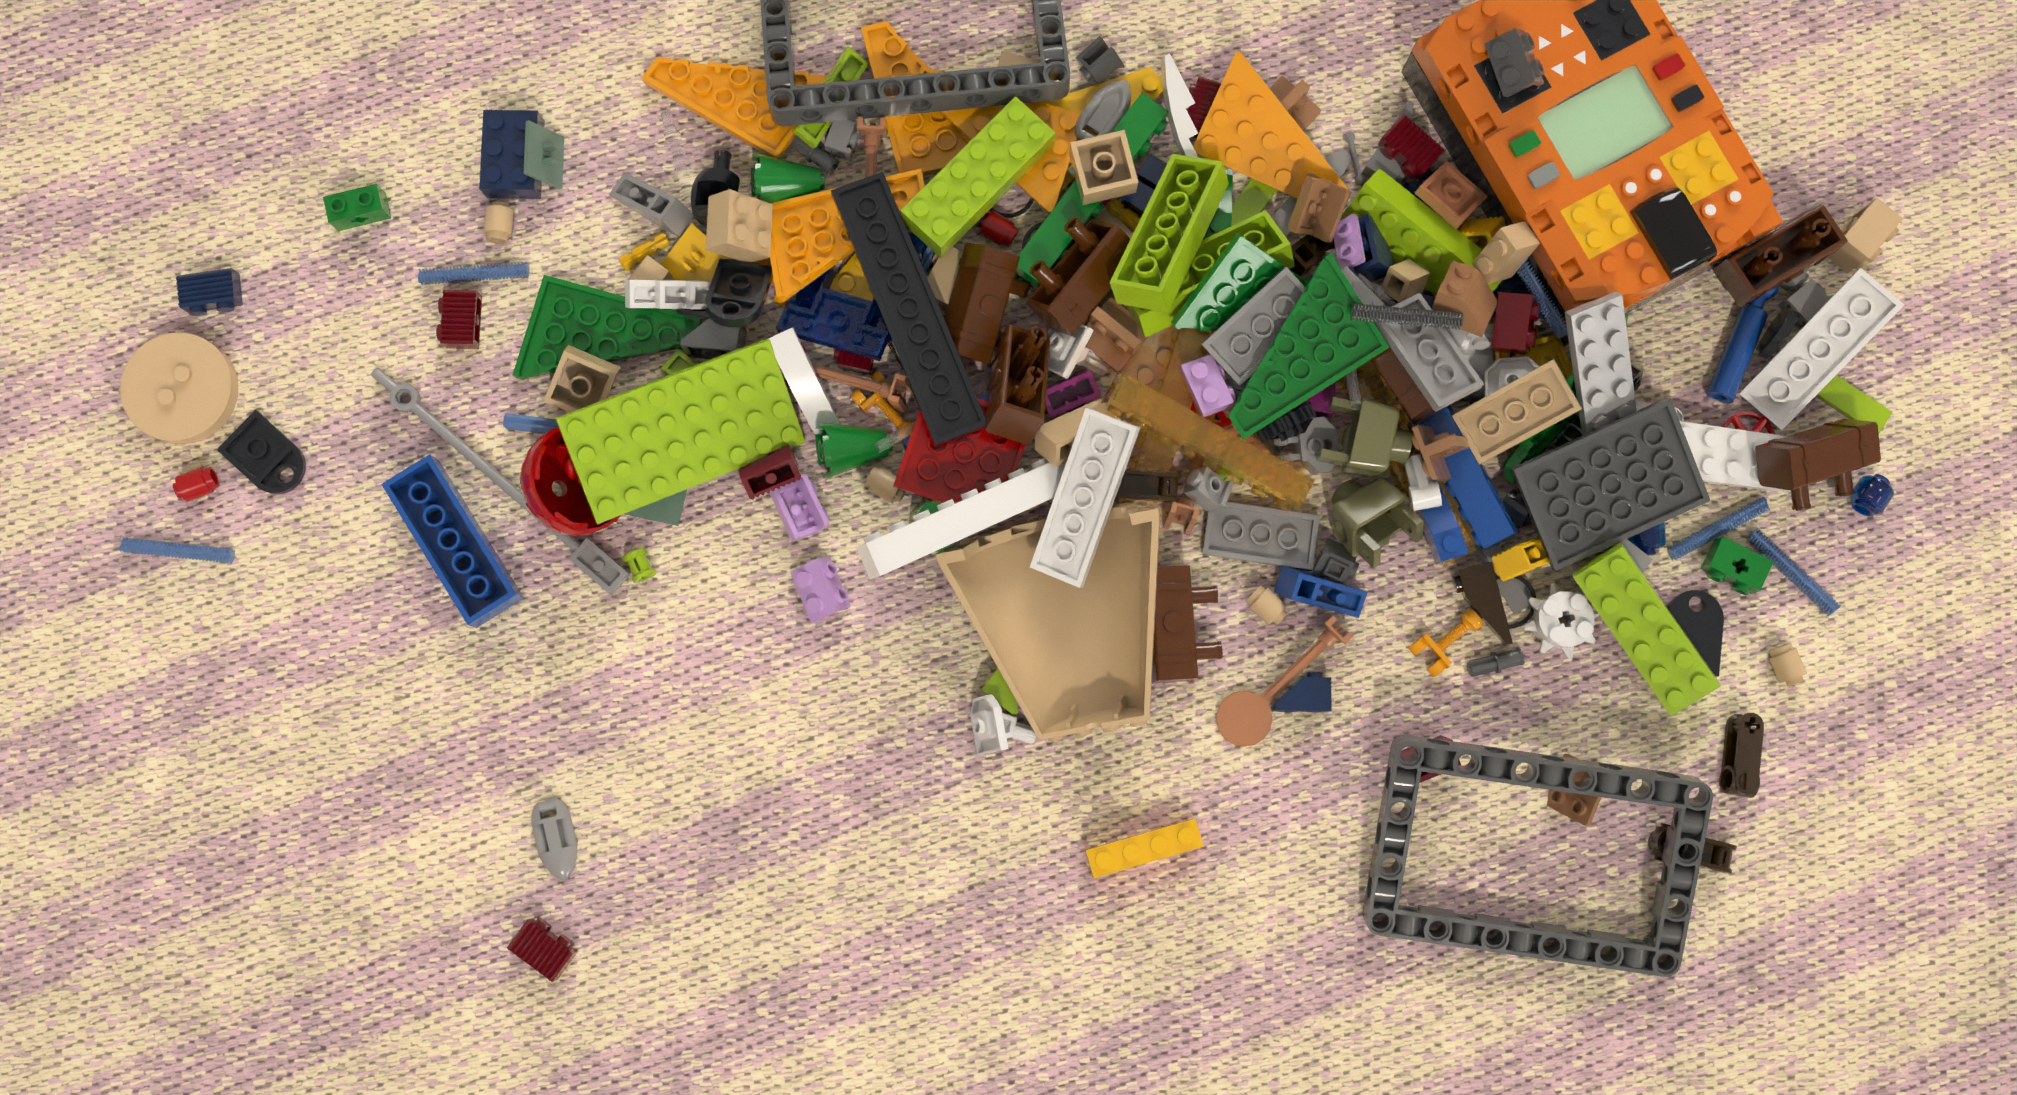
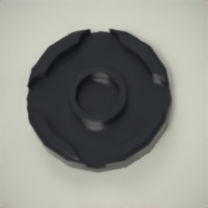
(1776, 331)

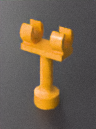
(875, 399)
(1469, 621)

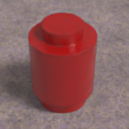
(997, 229)
(195, 483)

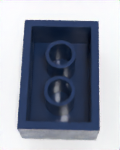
(504, 155)

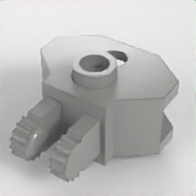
(1309, 442)

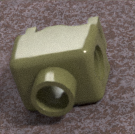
(1370, 439)
(1370, 516)

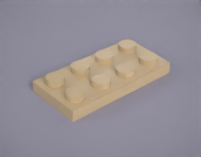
(1517, 411)

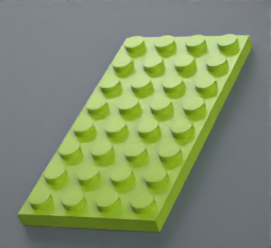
(680, 430)

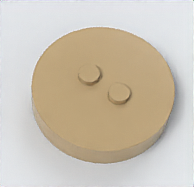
(179, 388)

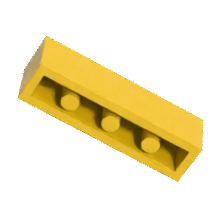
(1144, 848)

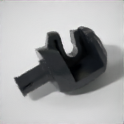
(711, 182)

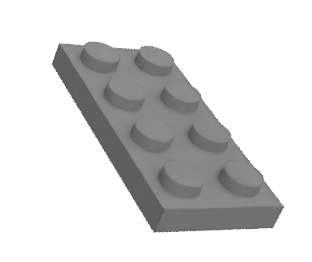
(1250, 331)
(1431, 358)
(1261, 535)

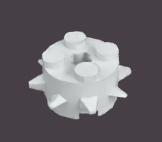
(1563, 636)

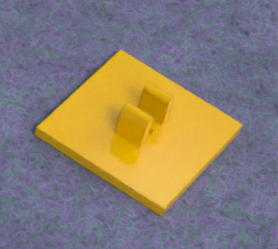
(690, 258)

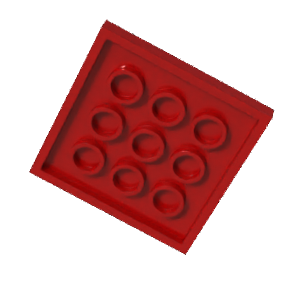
(955, 466)

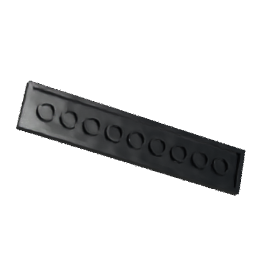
(909, 309)

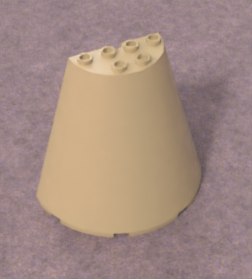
(1064, 649)

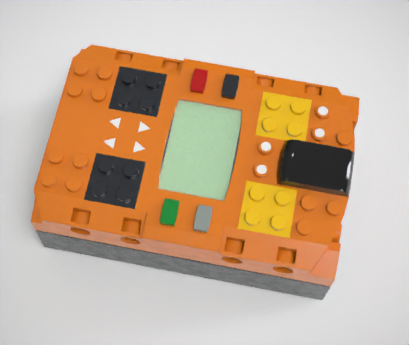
(1607, 162)

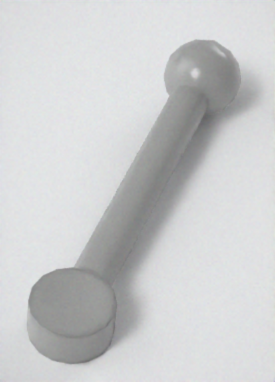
(1349, 137)

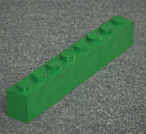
(1051, 240)

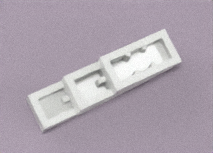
(1177, 99)
(666, 294)
(803, 380)

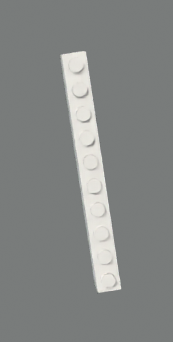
(959, 519)

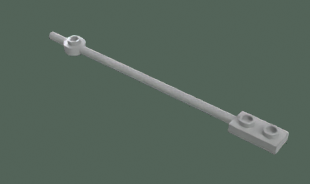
(586, 554)

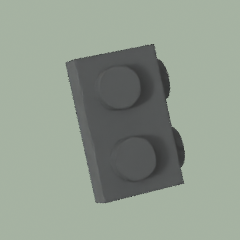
(1514, 62)

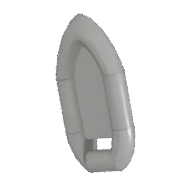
(1104, 110)
(555, 838)

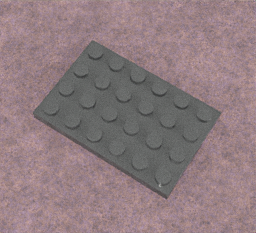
(1611, 484)

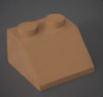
(1468, 293)

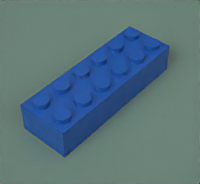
(452, 541)

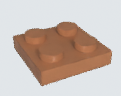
(1451, 194)

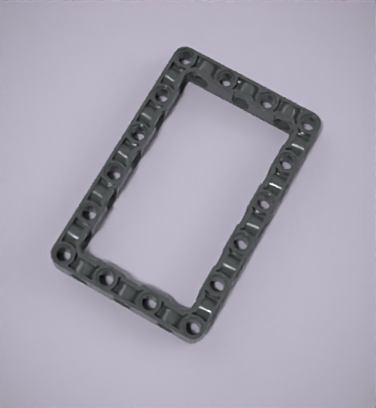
(913, 92)
(1551, 773)

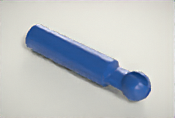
(1739, 350)

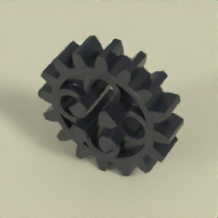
(1287, 424)

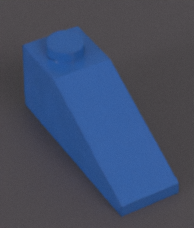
(1443, 532)
(1320, 592)

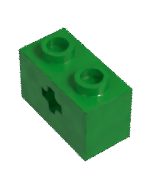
(357, 207)
(1752, 566)

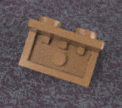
(1296, 101)
(1318, 208)
(1114, 335)
(1435, 449)
(1573, 805)

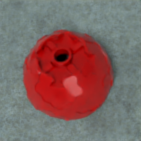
(564, 513)

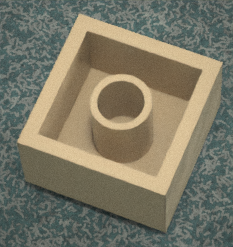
(1103, 167)
(739, 226)
(1865, 234)
(580, 380)

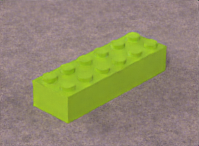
(978, 177)
(1258, 229)
(1413, 229)
(1169, 233)
(1645, 629)

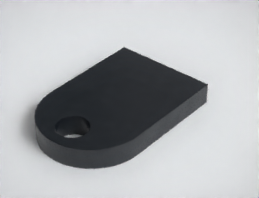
(739, 289)
(263, 453)
(1701, 627)

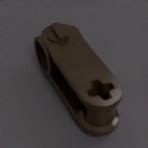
(1148, 486)
(1742, 755)
(1715, 855)

